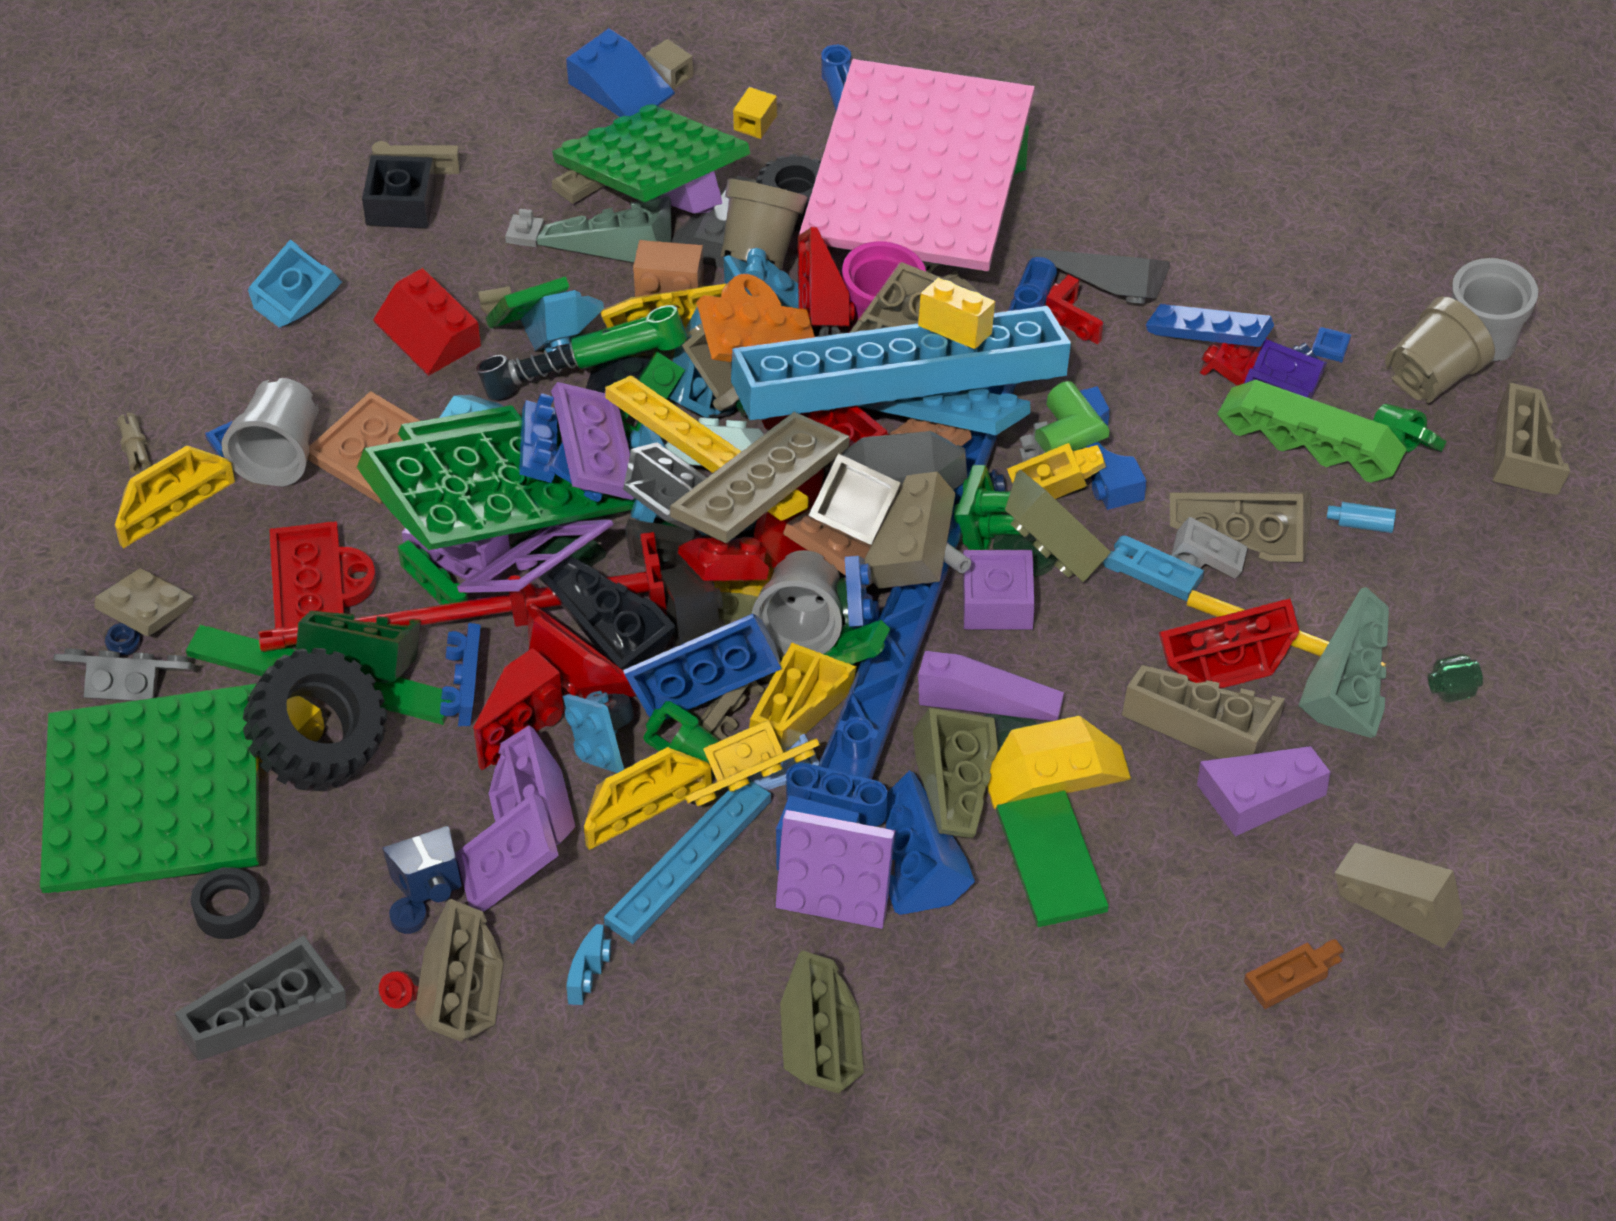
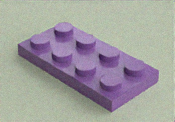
(592, 439)

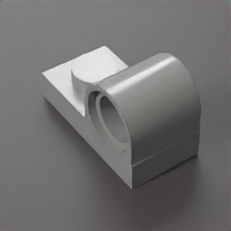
(1204, 545)

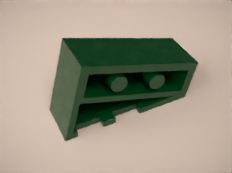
(378, 647)

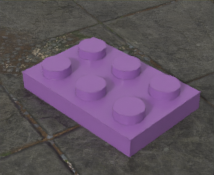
(506, 853)

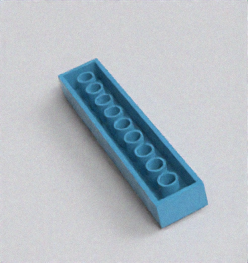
(894, 364)

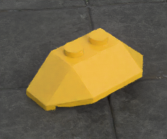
(169, 491)
(1053, 759)
(642, 793)

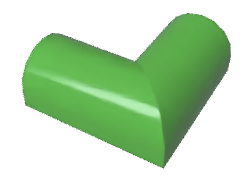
(1076, 422)

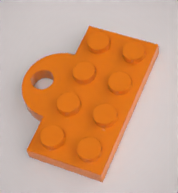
(749, 320)

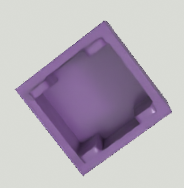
(998, 590)

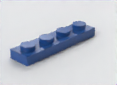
(1210, 325)

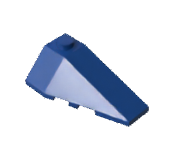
(927, 864)

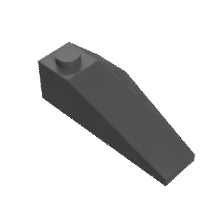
(708, 230)
(1117, 274)

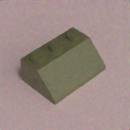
(1053, 529)

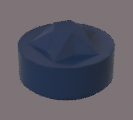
(407, 916)

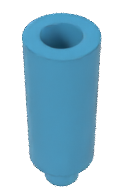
(1363, 516)

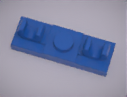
(538, 438)
(464, 674)

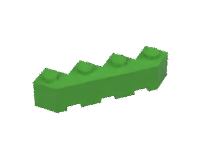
(1323, 429)

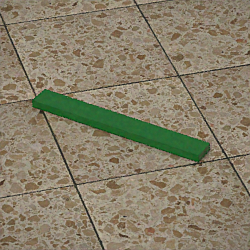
(245, 655)

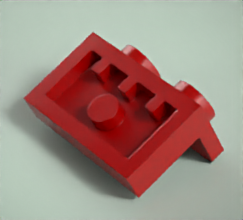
(1230, 360)

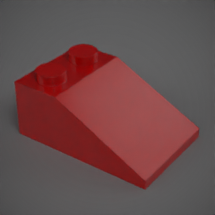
(821, 285)

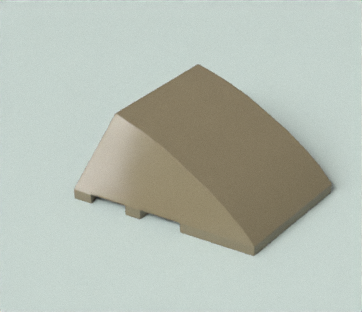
(897, 300)

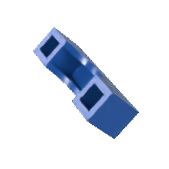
(1122, 478)

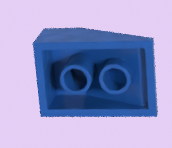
(616, 75)

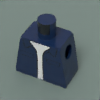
(424, 866)

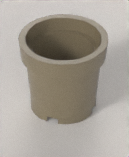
(760, 219)
(1440, 349)

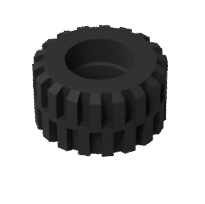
(791, 174)

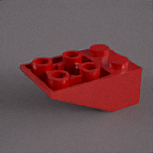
(523, 697)

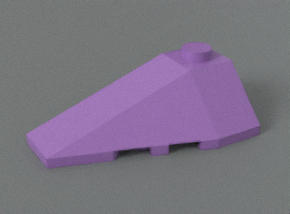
(974, 686)

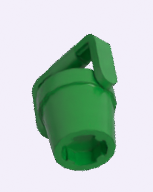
(1409, 427)
(688, 740)

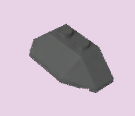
(910, 455)
(659, 479)

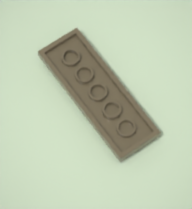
(759, 477)

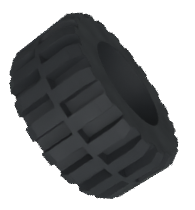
(339, 686)

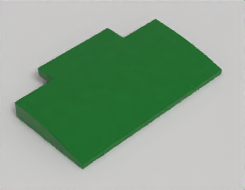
(462, 482)

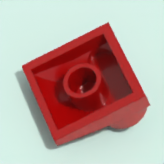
(724, 561)

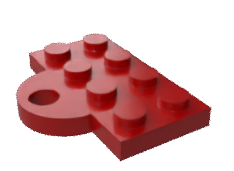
(315, 572)

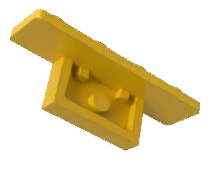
(745, 755)

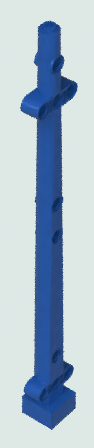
(843, 780)

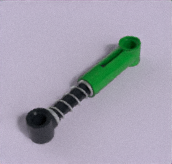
(658, 330)

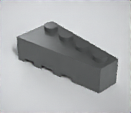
(262, 1001)

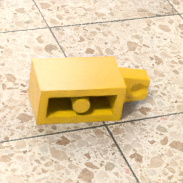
(1061, 469)

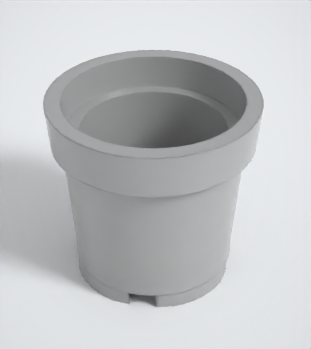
(1500, 296)
(272, 434)
(806, 619)

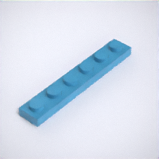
(686, 861)

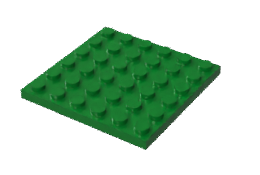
(149, 791)

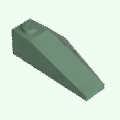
(612, 233)
(1348, 675)

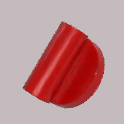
(397, 989)

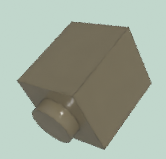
(671, 63)

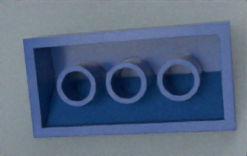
(706, 666)

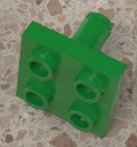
(981, 511)

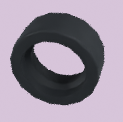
(227, 926)

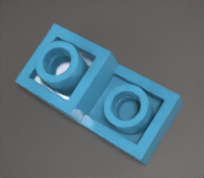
(586, 962)

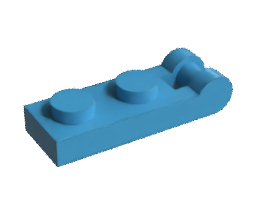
(778, 280)
(1154, 567)

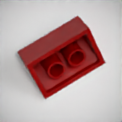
(427, 322)

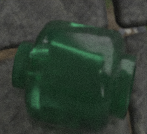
(1455, 678)

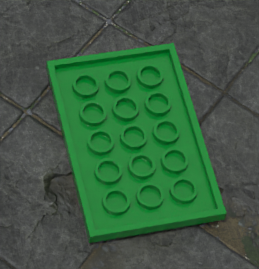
(650, 152)

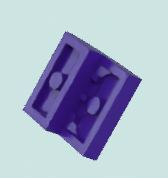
(1287, 369)

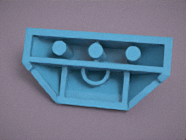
(559, 319)
(691, 388)

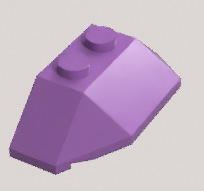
(526, 770)

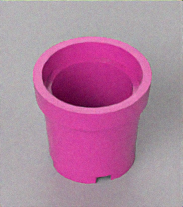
(869, 268)

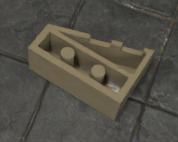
(1525, 444)
(913, 534)
(1402, 891)

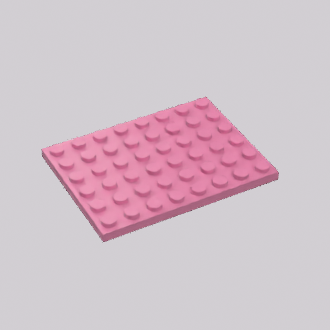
(920, 162)

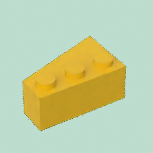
(802, 693)

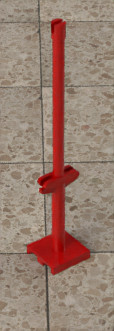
(515, 601)

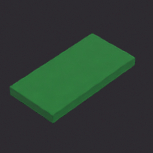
(516, 305)
(1051, 859)

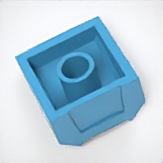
(291, 286)

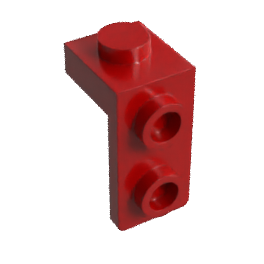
(1061, 302)

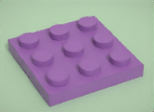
(834, 869)

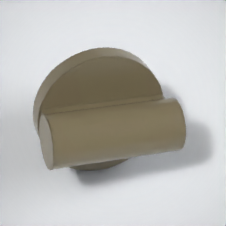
(490, 298)

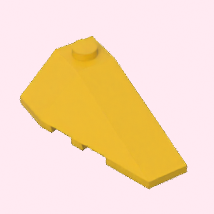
(641, 306)

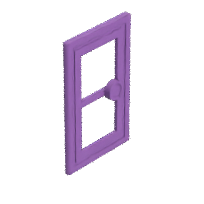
(482, 580)

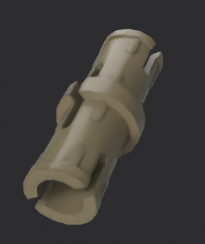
(133, 442)

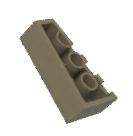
(1202, 713)

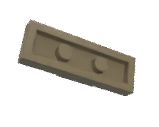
(714, 716)

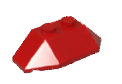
(1233, 645)
(579, 665)

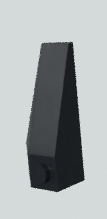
(611, 616)

